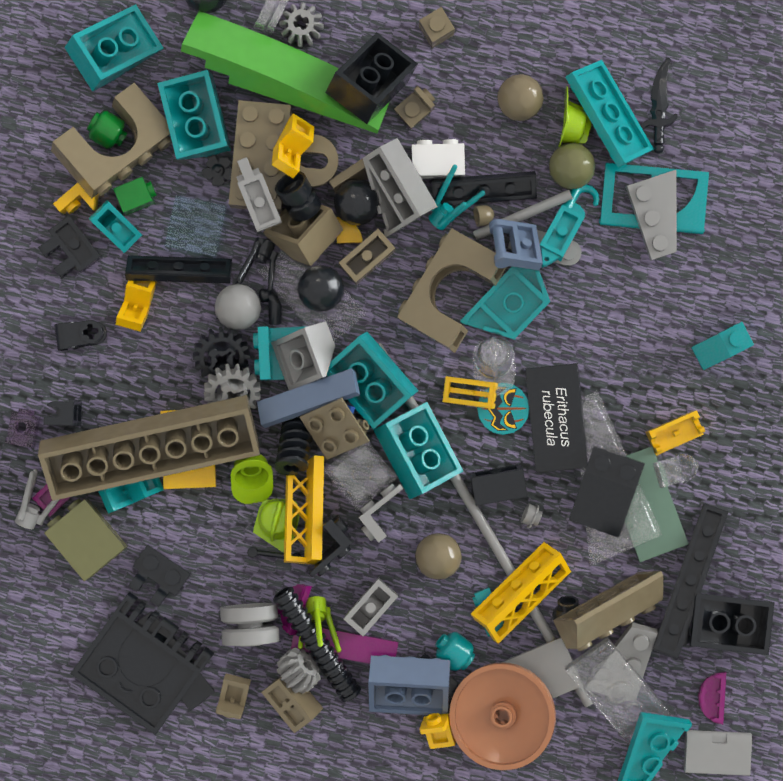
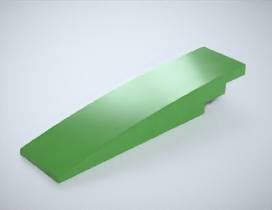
(269, 68)

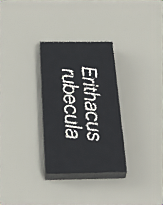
(556, 417)

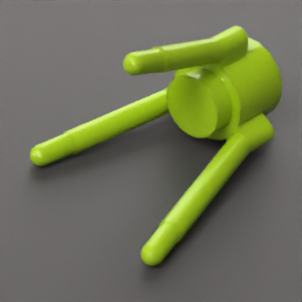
(319, 611)

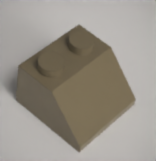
(305, 239)

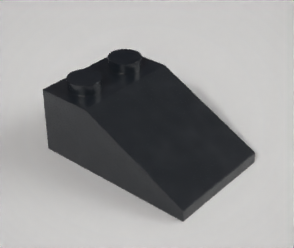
(606, 491)
(732, 623)

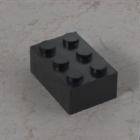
(371, 78)

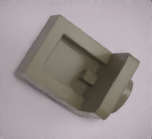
(233, 696)

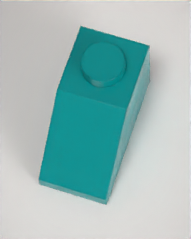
(722, 345)

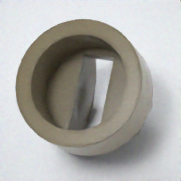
(483, 215)

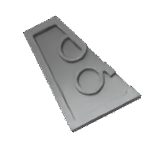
(656, 213)
(637, 645)

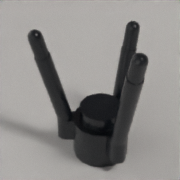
(260, 252)

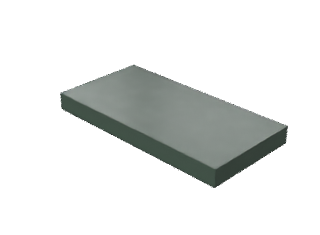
(662, 508)

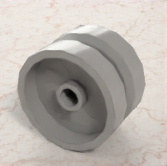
(250, 627)

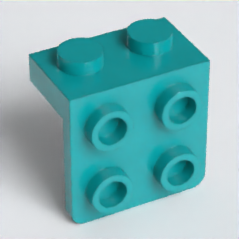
(267, 364)

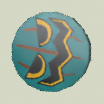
(509, 412)

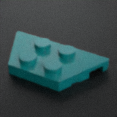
(510, 304)

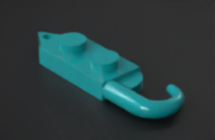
(565, 226)

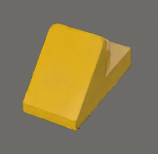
(70, 200)

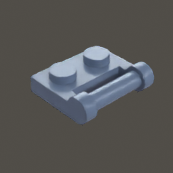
(523, 241)

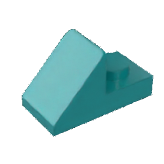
(115, 226)

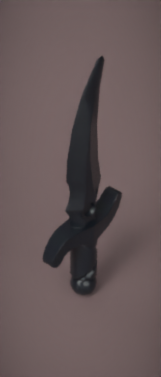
(659, 107)

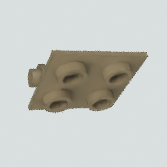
(335, 428)

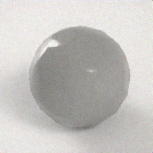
(237, 307)

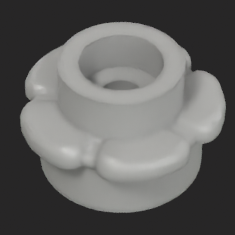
(531, 515)

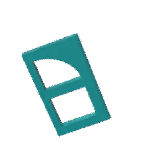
(689, 219)

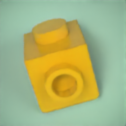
(437, 730)

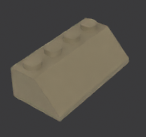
(609, 609)

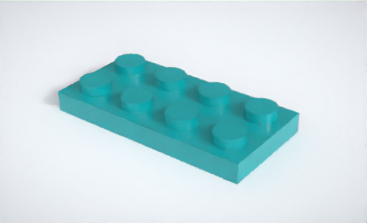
(609, 113)

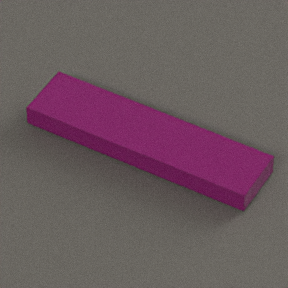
(357, 647)

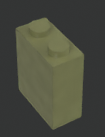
(85, 538)

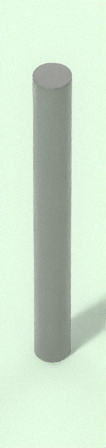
(528, 212)

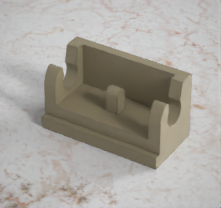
(293, 708)

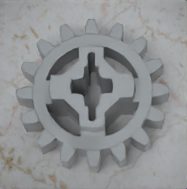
(233, 384)

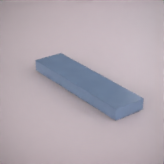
(307, 398)

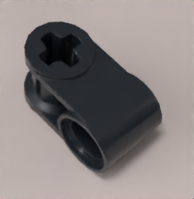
(76, 334)

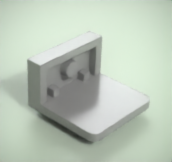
(371, 527)

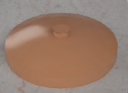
(502, 716)

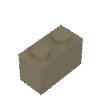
(367, 256)

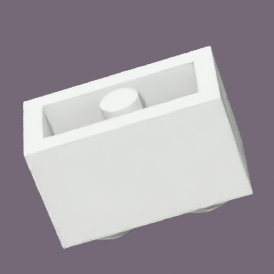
(436, 160)

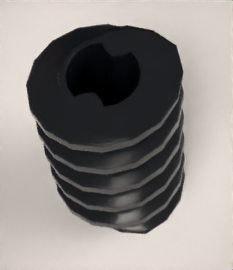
(293, 448)

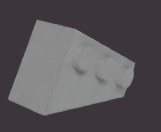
(398, 186)

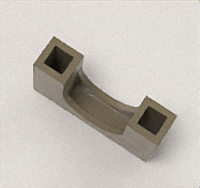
(98, 172)
(455, 254)

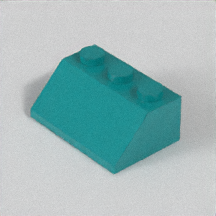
(194, 116)
(418, 450)

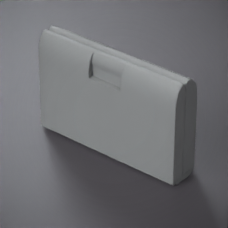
(717, 752)

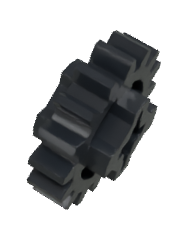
(221, 344)

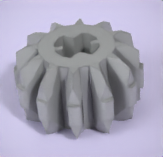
(297, 33)
(298, 670)

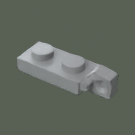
(257, 197)

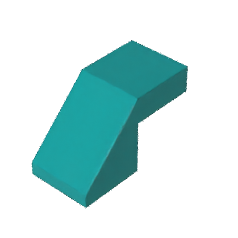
(125, 495)

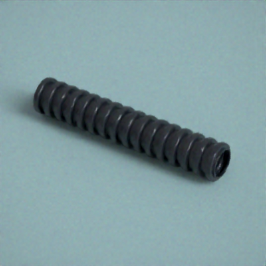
(324, 655)

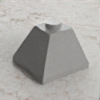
(305, 354)

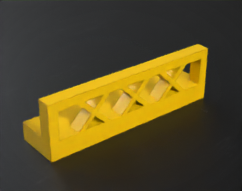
(313, 513)
(520, 588)

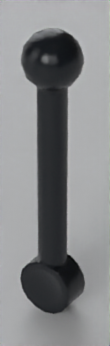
(252, 552)

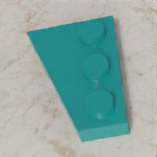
(650, 744)

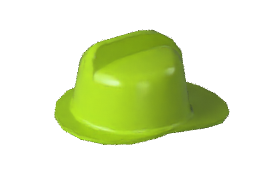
(575, 123)
(252, 479)
(271, 522)

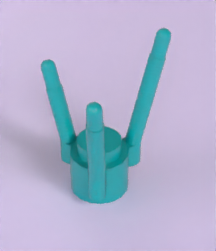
(445, 213)

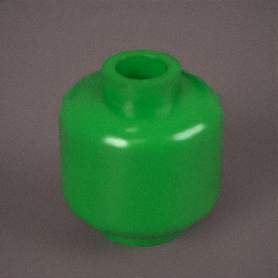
(106, 129)

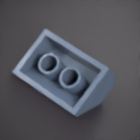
(408, 685)

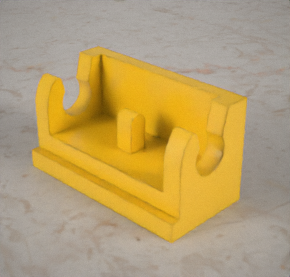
(675, 432)

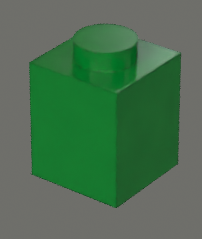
(135, 195)

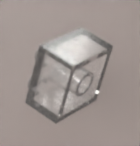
(360, 474)

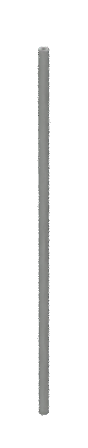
(497, 549)

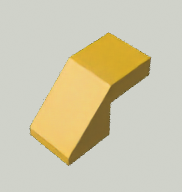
(292, 144)
(136, 304)

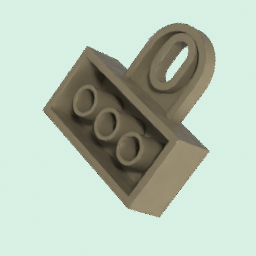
(255, 137)

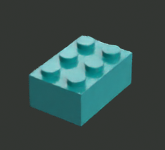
(379, 379)

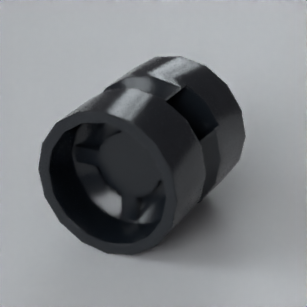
(298, 197)

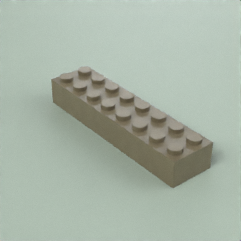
(148, 448)

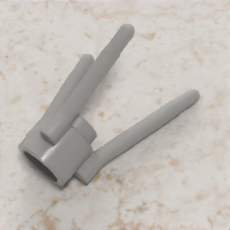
(29, 513)

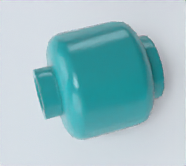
(456, 649)

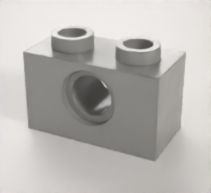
(370, 606)

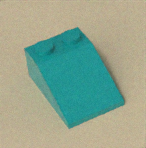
(112, 47)

